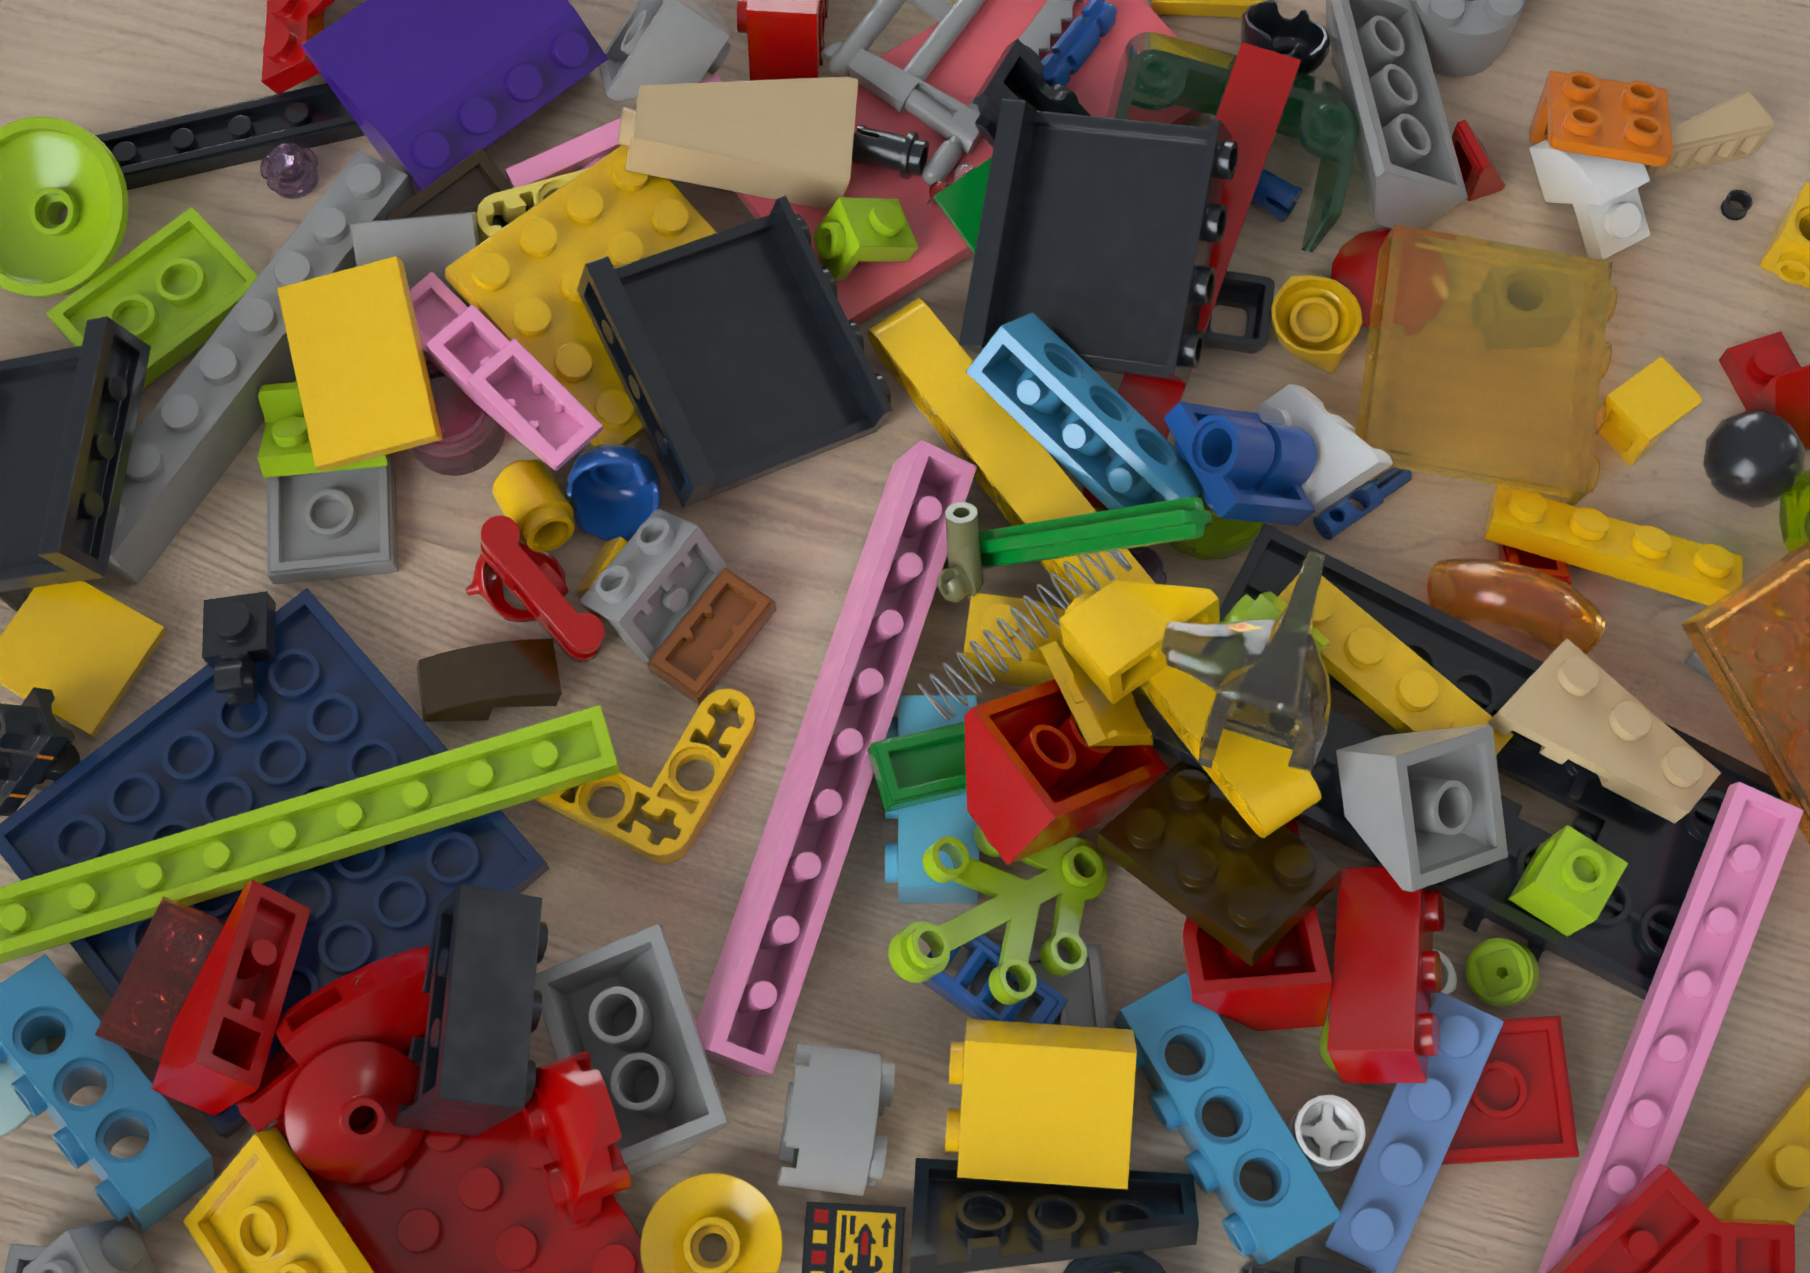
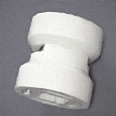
(1333, 1126)

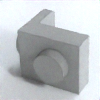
(95, 1249)

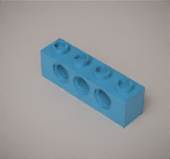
(1080, 417)
(1261, 1138)
(173, 1163)

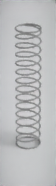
(1118, 557)

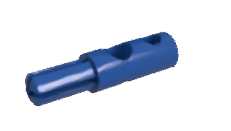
(1370, 495)

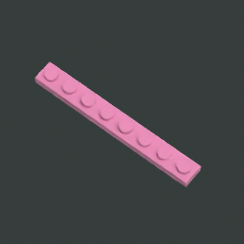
(1680, 1010)

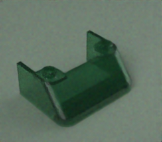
(1170, 71)

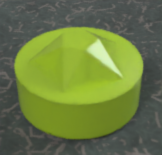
(1502, 972)

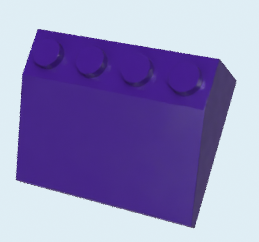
(449, 73)

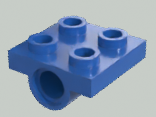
(1245, 464)

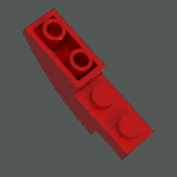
(367, 1004)

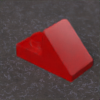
(1771, 380)

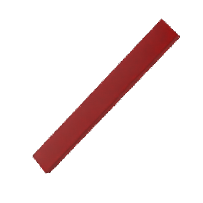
(1251, 113)

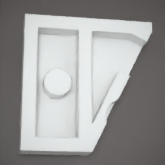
(1342, 456)

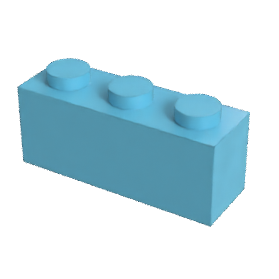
(928, 822)

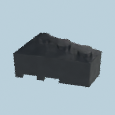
(478, 1012)

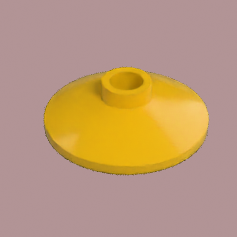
(710, 1207)

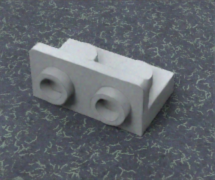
(654, 581)

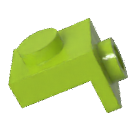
(863, 232)

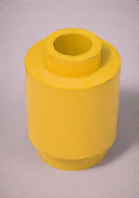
(536, 503)

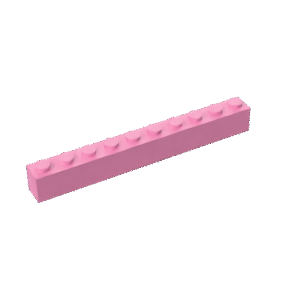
(830, 766)

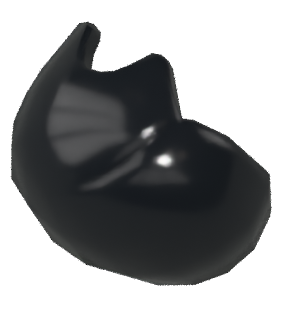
(1293, 37)
(1753, 457)

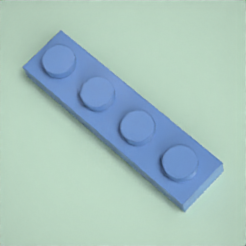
(1413, 1141)

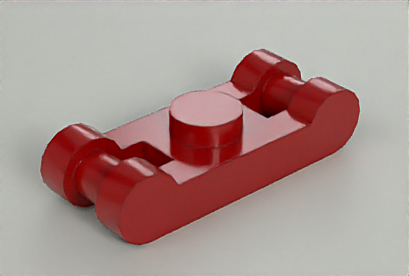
(540, 590)

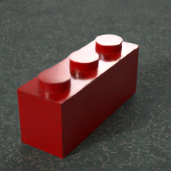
(1384, 979)

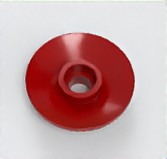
(327, 1094)

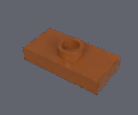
(712, 636)

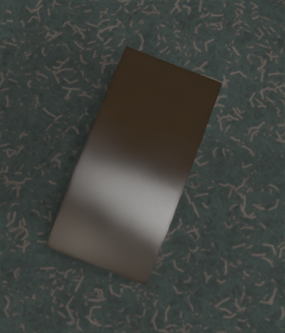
(476, 678)

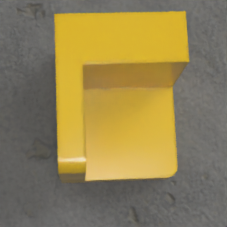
(1645, 409)

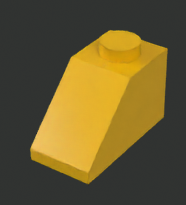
(1122, 628)

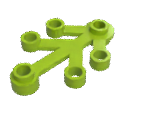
(1012, 902)

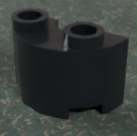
(1020, 78)

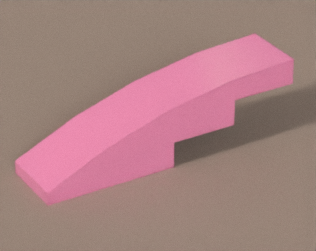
(500, 375)

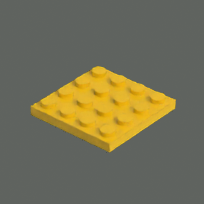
(532, 269)

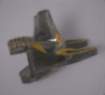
(1262, 673)

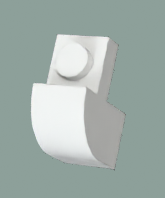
(1601, 193)

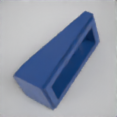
(956, 991)

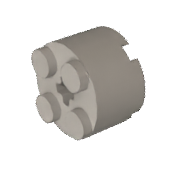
(1466, 34)
(834, 1119)

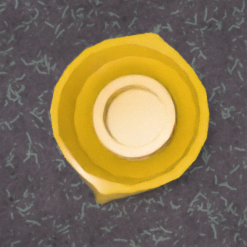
(1316, 320)

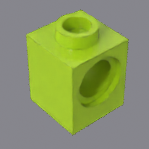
(1568, 881)

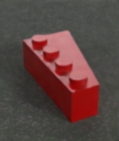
(783, 37)

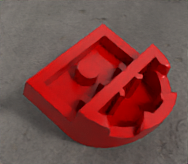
(581, 1133)

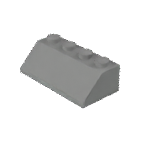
(1399, 111)

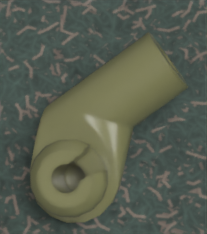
(964, 568)

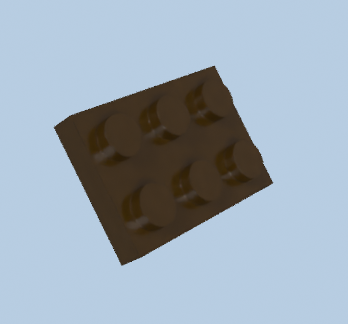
(1213, 867)

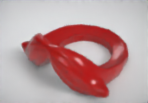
(490, 586)

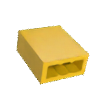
(1043, 1103)

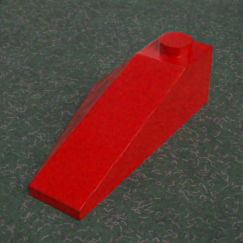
(1278, 992)

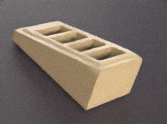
(1718, 135)

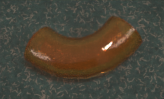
(1515, 599)

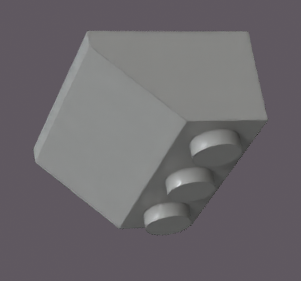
(642, 1038)

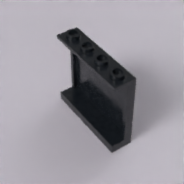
(1101, 236)
(736, 353)
(66, 455)

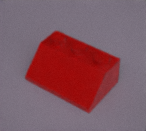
(1039, 779)

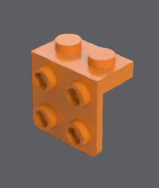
(1604, 118)

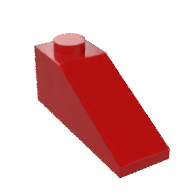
(234, 1005)

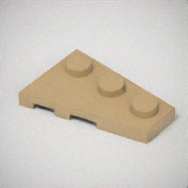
(1601, 726)

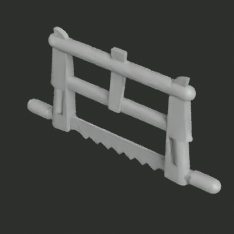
(906, 87)

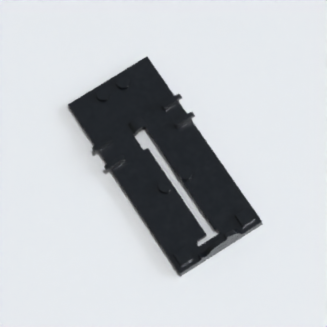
(1660, 855)

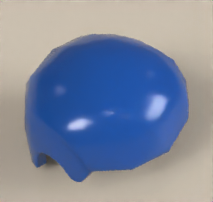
(613, 491)

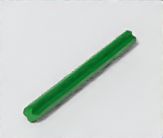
(1094, 532)

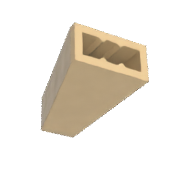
(747, 136)

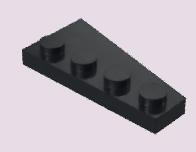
(1004, 1224)

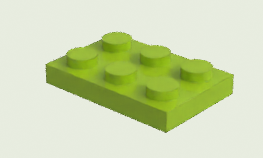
(163, 291)

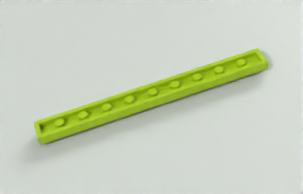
(304, 832)

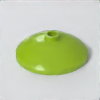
(42, 170)

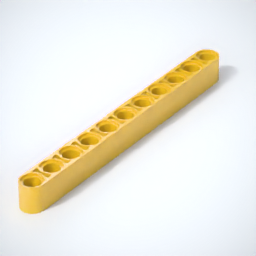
(1033, 488)

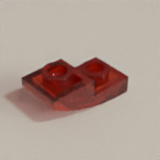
(159, 978)

